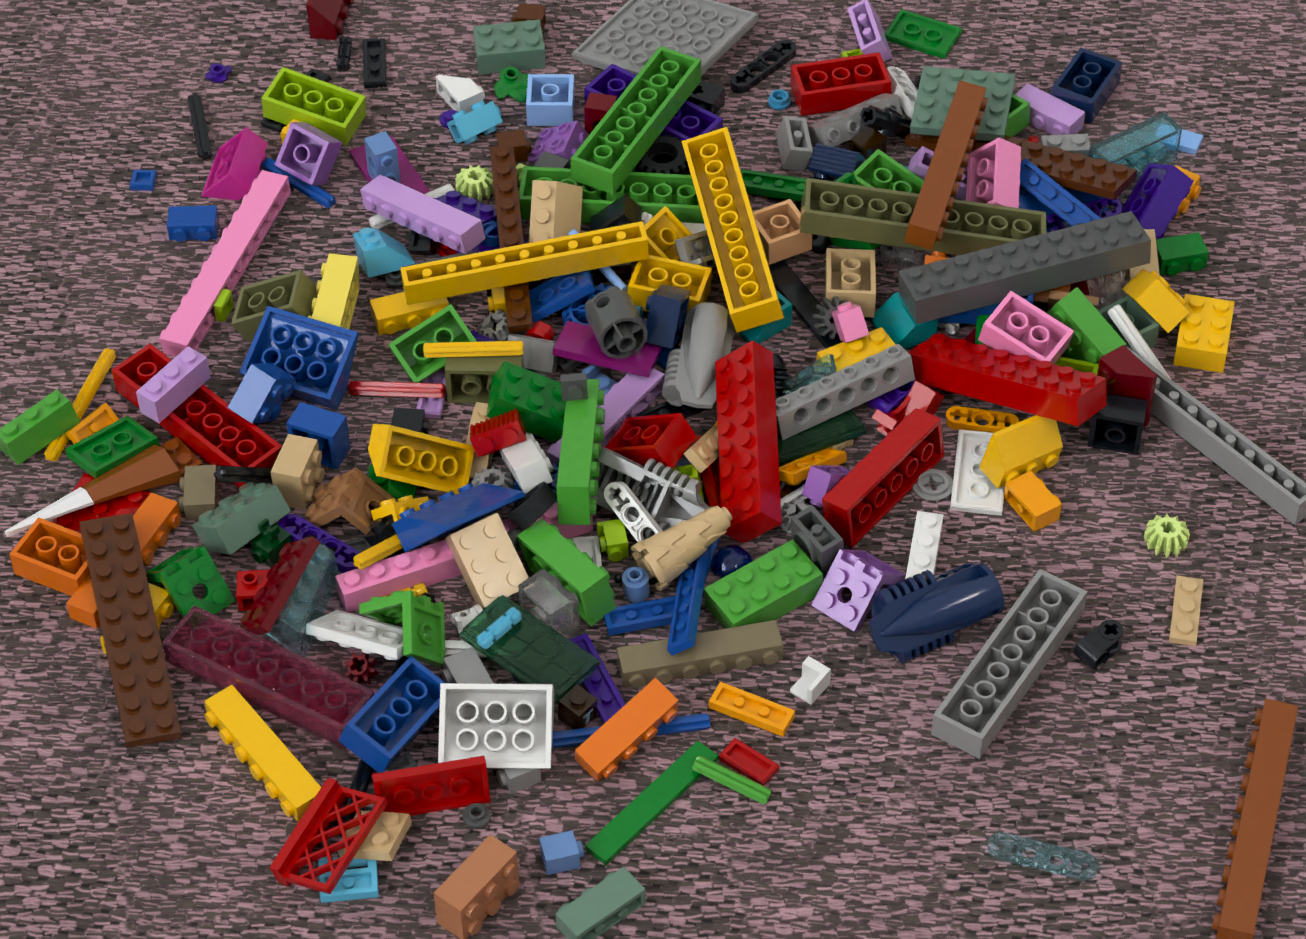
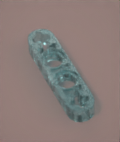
(1043, 853)

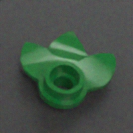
(513, 86)

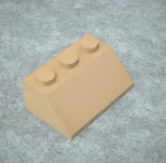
(554, 209)

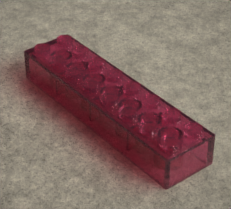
(265, 674)

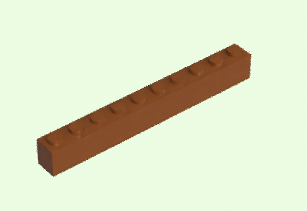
(945, 166)
(1257, 821)

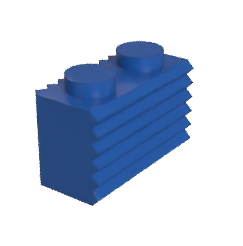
(192, 223)

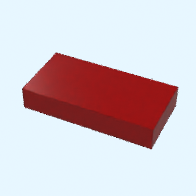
(748, 762)

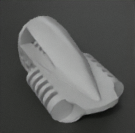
(691, 369)
(659, 489)

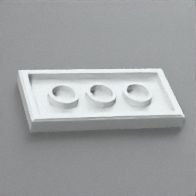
(971, 487)

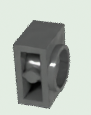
(816, 538)

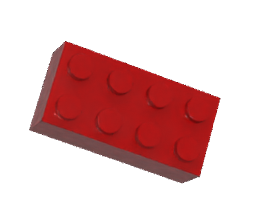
(838, 82)

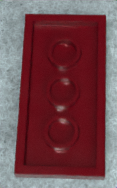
(279, 586)

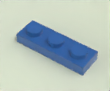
(640, 616)

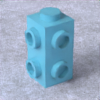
(481, 119)

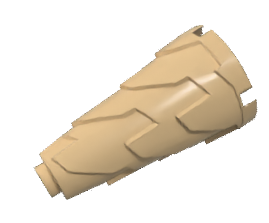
(672, 550)

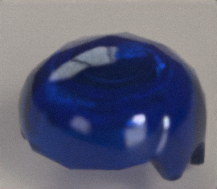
(729, 560)

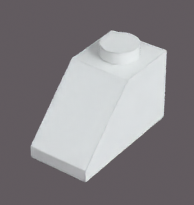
(459, 92)

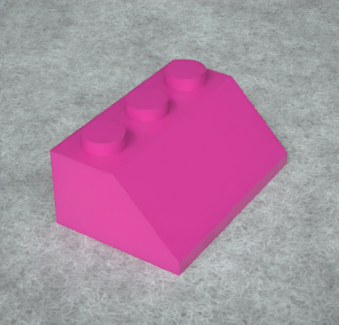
(236, 166)

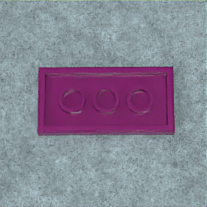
(408, 174)
(580, 344)

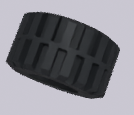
(664, 157)

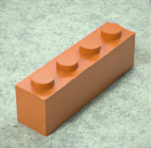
(626, 730)

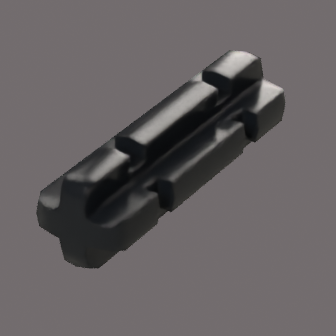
(344, 53)

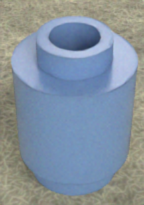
(636, 584)

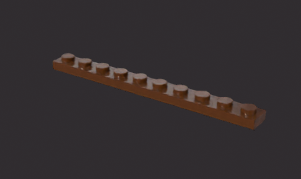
(510, 232)

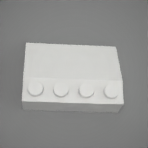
(499, 721)

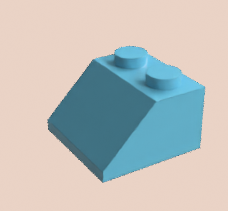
(380, 252)

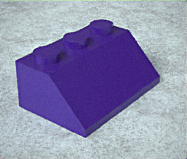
(1158, 196)

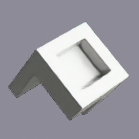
(813, 681)

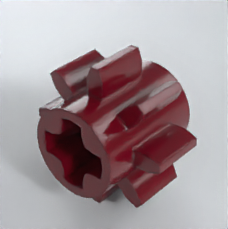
(367, 666)

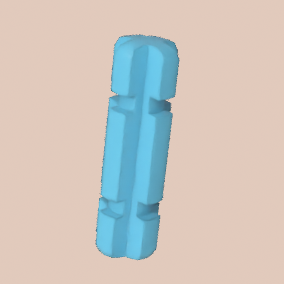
(499, 628)

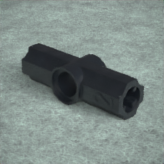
(886, 121)

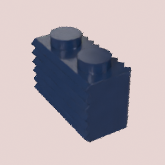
(833, 162)

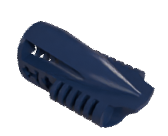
(928, 609)

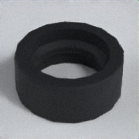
(532, 506)

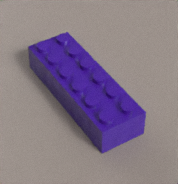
(686, 123)

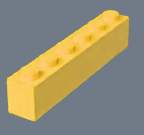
(262, 750)

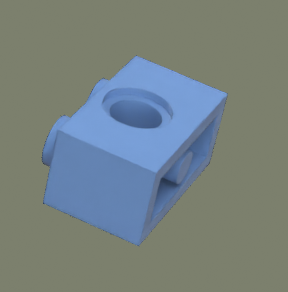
(382, 156)

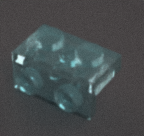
(812, 373)

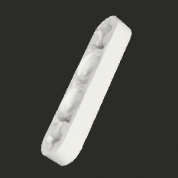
(904, 88)
(644, 520)

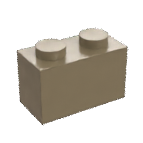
(199, 491)

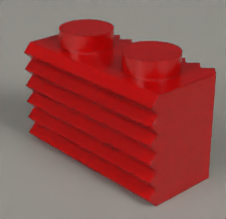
(497, 433)

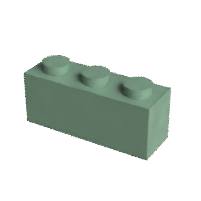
(601, 906)

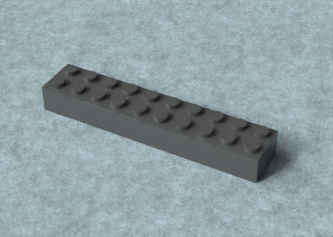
(1024, 267)

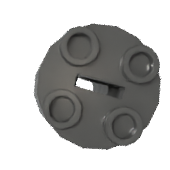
(616, 323)

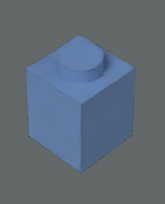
(560, 852)

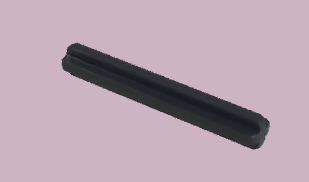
(199, 126)
(243, 474)

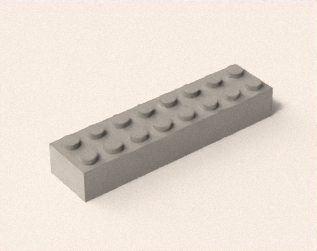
(1008, 663)

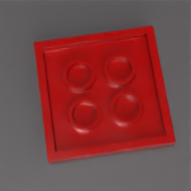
(113, 507)

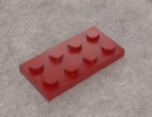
(434, 786)

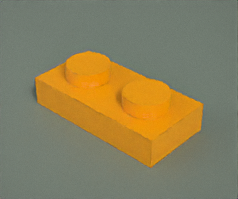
(95, 421)

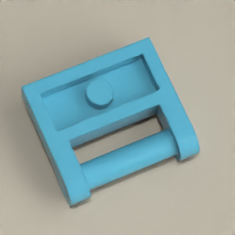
(354, 883)

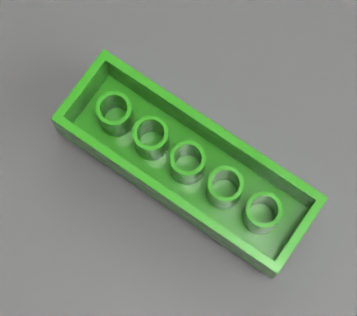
(579, 457)

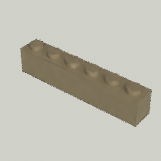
(712, 653)

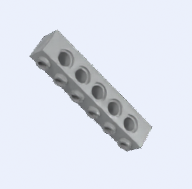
(843, 390)

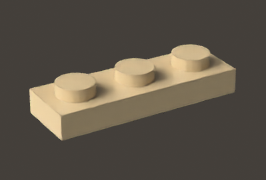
(704, 450)
(1186, 610)

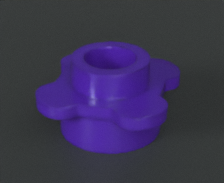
(218, 73)

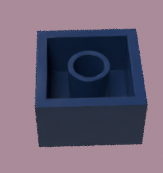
(666, 315)

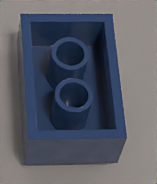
(1088, 82)

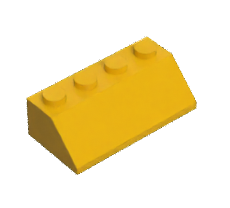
(420, 458)

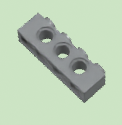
(846, 123)

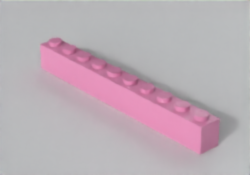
(226, 262)
(423, 565)

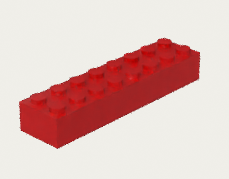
(1009, 379)
(202, 419)
(748, 441)

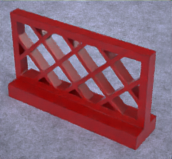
(312, 831)

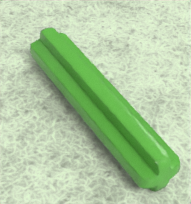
(731, 779)

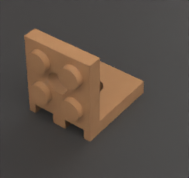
(347, 497)

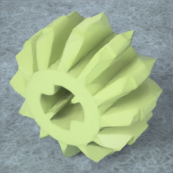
(475, 183)
(1166, 535)

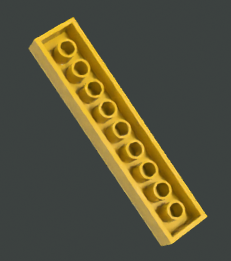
(732, 230)

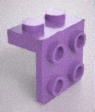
(559, 140)

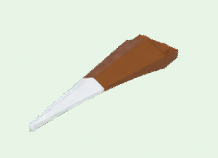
(144, 471)

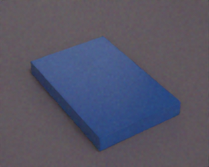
(560, 293)

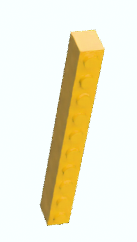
(524, 263)

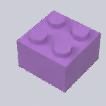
(308, 153)

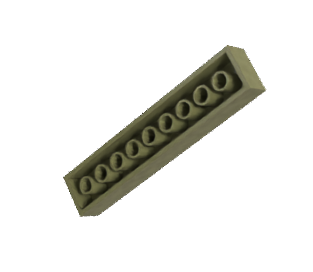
(884, 217)

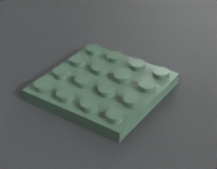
(937, 92)

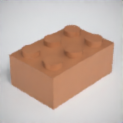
(477, 888)

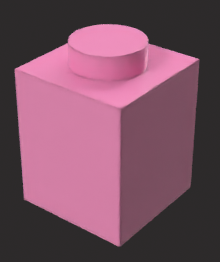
(849, 322)

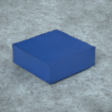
(143, 180)

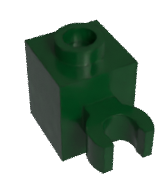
(269, 543)

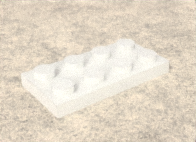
(359, 632)

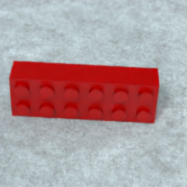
(884, 476)

